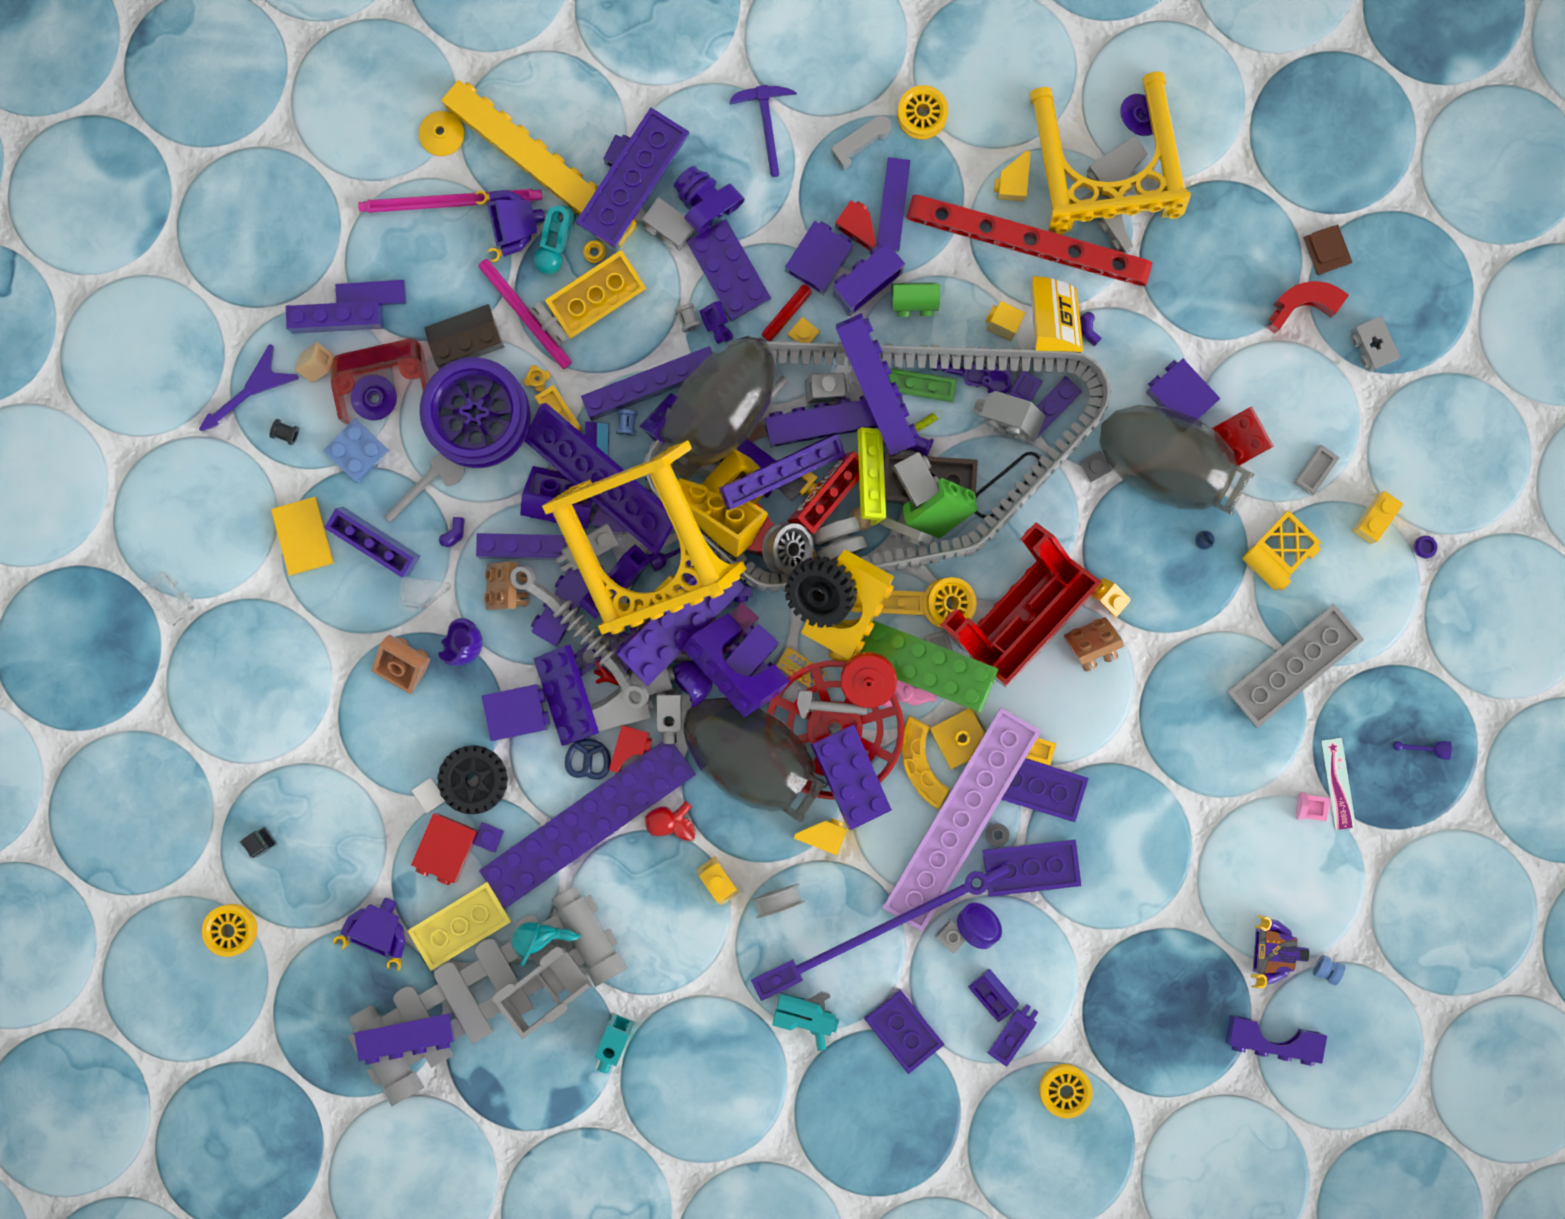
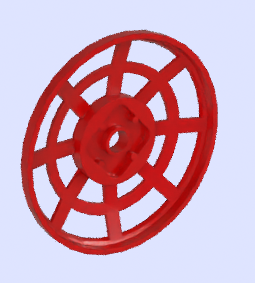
(820, 720)

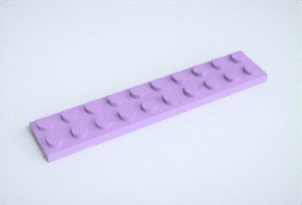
(963, 815)

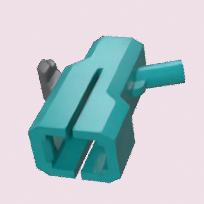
(806, 1014)

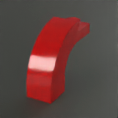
(1317, 294)

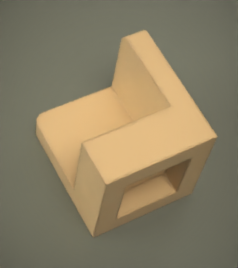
(314, 362)

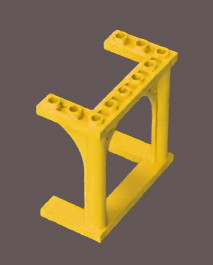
(709, 570)

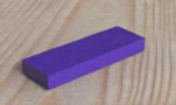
(384, 292)

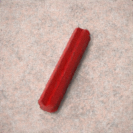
(786, 313)

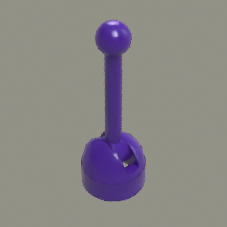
(659, 560)
(1441, 749)

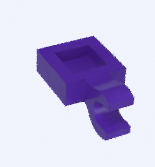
(714, 320)

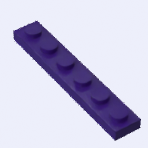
(782, 471)

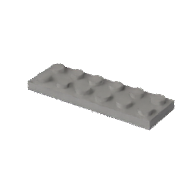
(1295, 665)

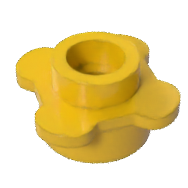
(537, 384)

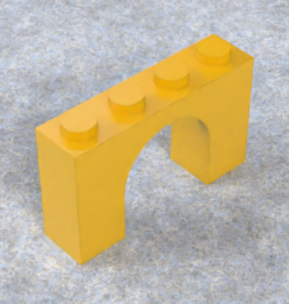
(872, 587)

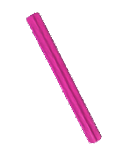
(524, 313)

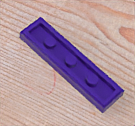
(893, 202)

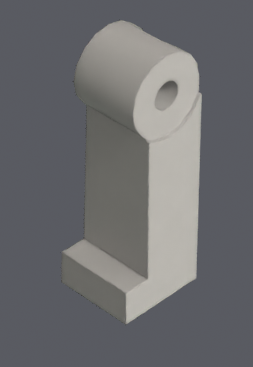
(875, 129)

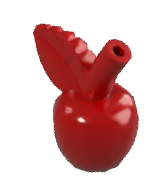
(664, 822)

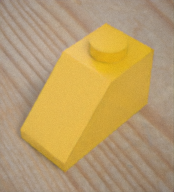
(1013, 179)
(824, 835)

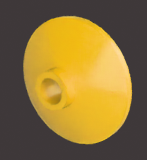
(448, 141)

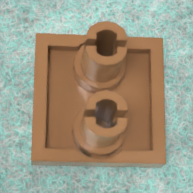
(500, 591)
(1093, 642)

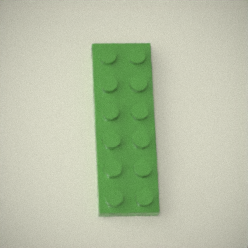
(933, 667)

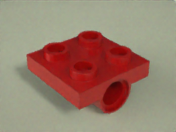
(1244, 435)

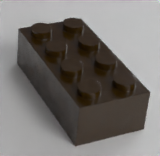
(956, 470)

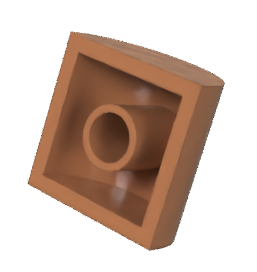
(400, 663)

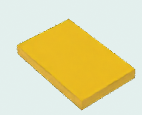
(302, 536)

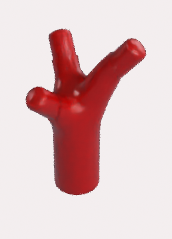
(605, 675)

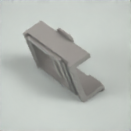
(568, 974)

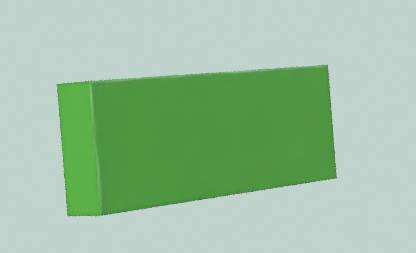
(924, 385)

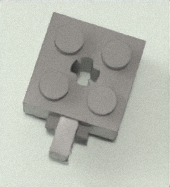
(1010, 415)

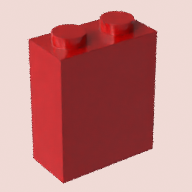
(444, 849)

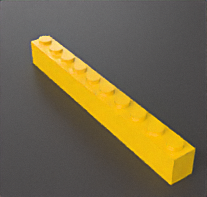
(522, 149)

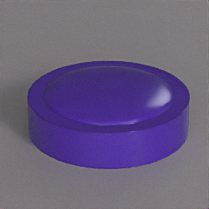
(979, 926)

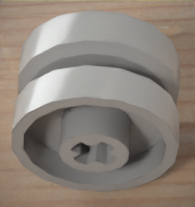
(837, 537)

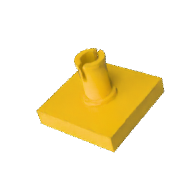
(958, 737)

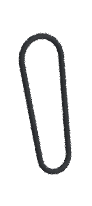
(1001, 474)

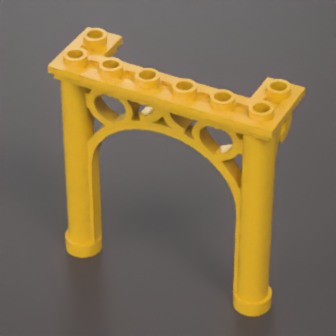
(1169, 197)

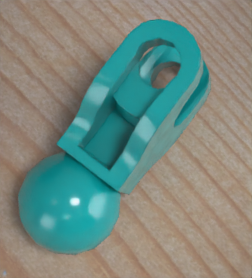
(554, 239)

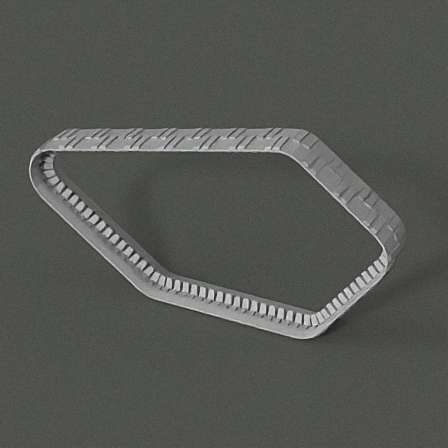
(1092, 369)

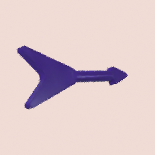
(260, 380)

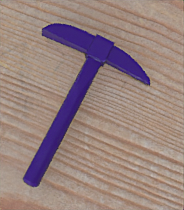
(763, 94)

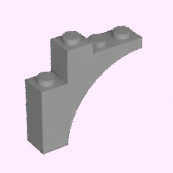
(1110, 168)
(615, 712)

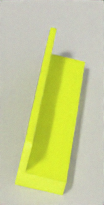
(871, 475)

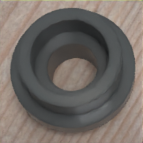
(990, 834)

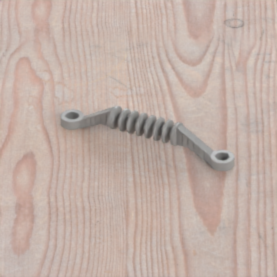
(560, 608)

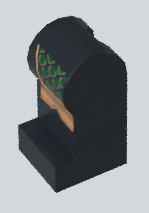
(258, 842)

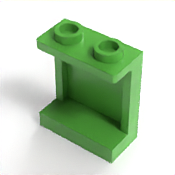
(943, 510)

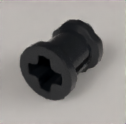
(284, 432)

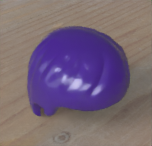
(461, 643)
(692, 681)

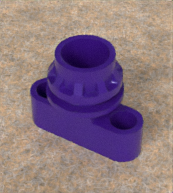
(704, 200)

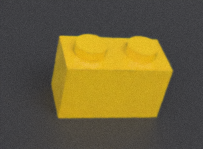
(1004, 320)
(1377, 517)

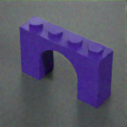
(744, 692)

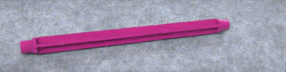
(436, 201)

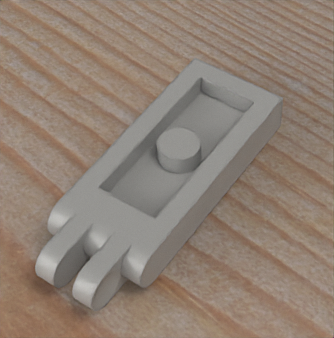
(899, 529)
(601, 541)

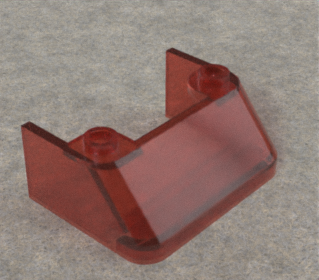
(405, 354)

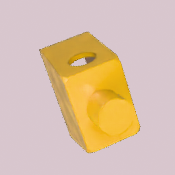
(717, 881)

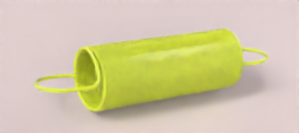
(923, 423)

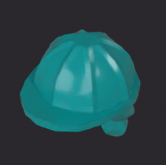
(534, 936)

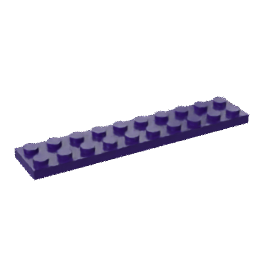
(587, 823)

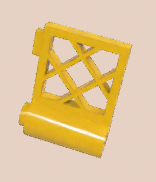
(1272, 566)

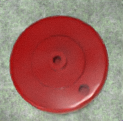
(868, 680)

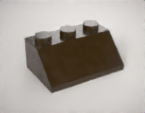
(464, 336)

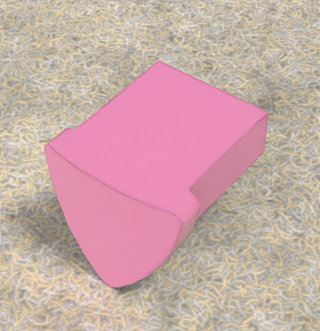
(1311, 807)

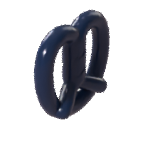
(587, 759)

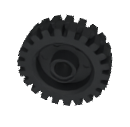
(826, 576)
(454, 784)

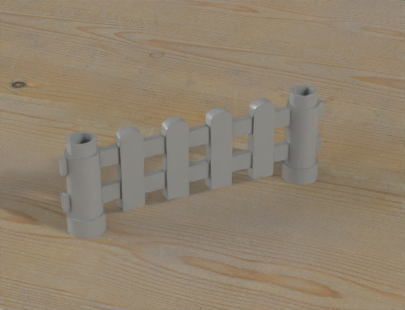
(592, 948)

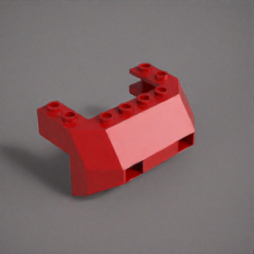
(1028, 612)

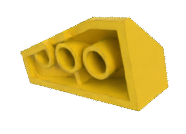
(729, 529)

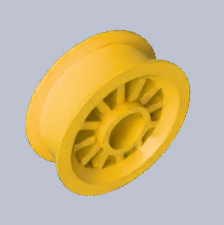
(924, 92)
(931, 593)
(219, 948)
(1086, 1094)

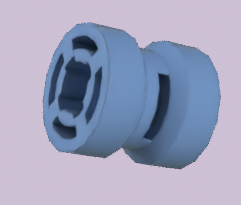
(1329, 970)

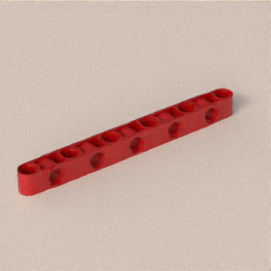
(1047, 244)

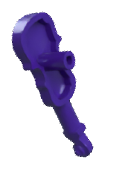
(991, 379)

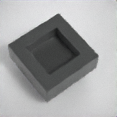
(1095, 466)
(792, 488)

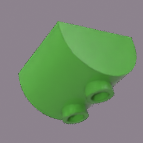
(915, 297)

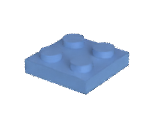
(356, 450)

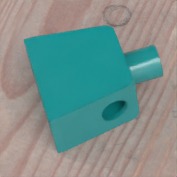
(613, 1042)

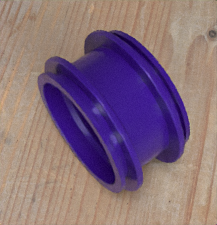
(444, 390)

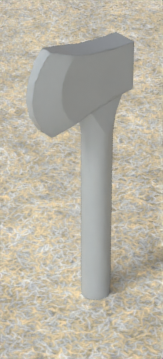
(441, 466)

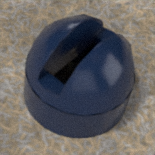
(1201, 543)

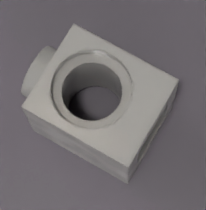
(950, 936)

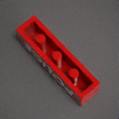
(828, 493)

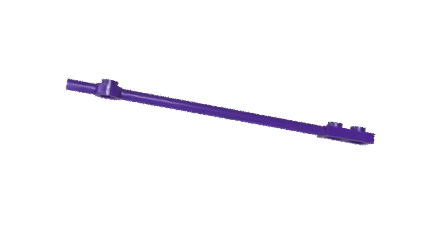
(789, 973)

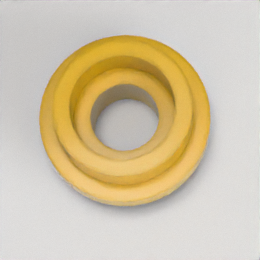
(594, 244)

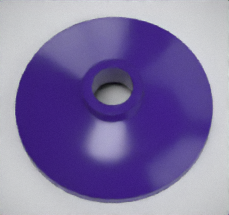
(1136, 115)
(366, 389)

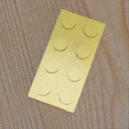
(459, 926)

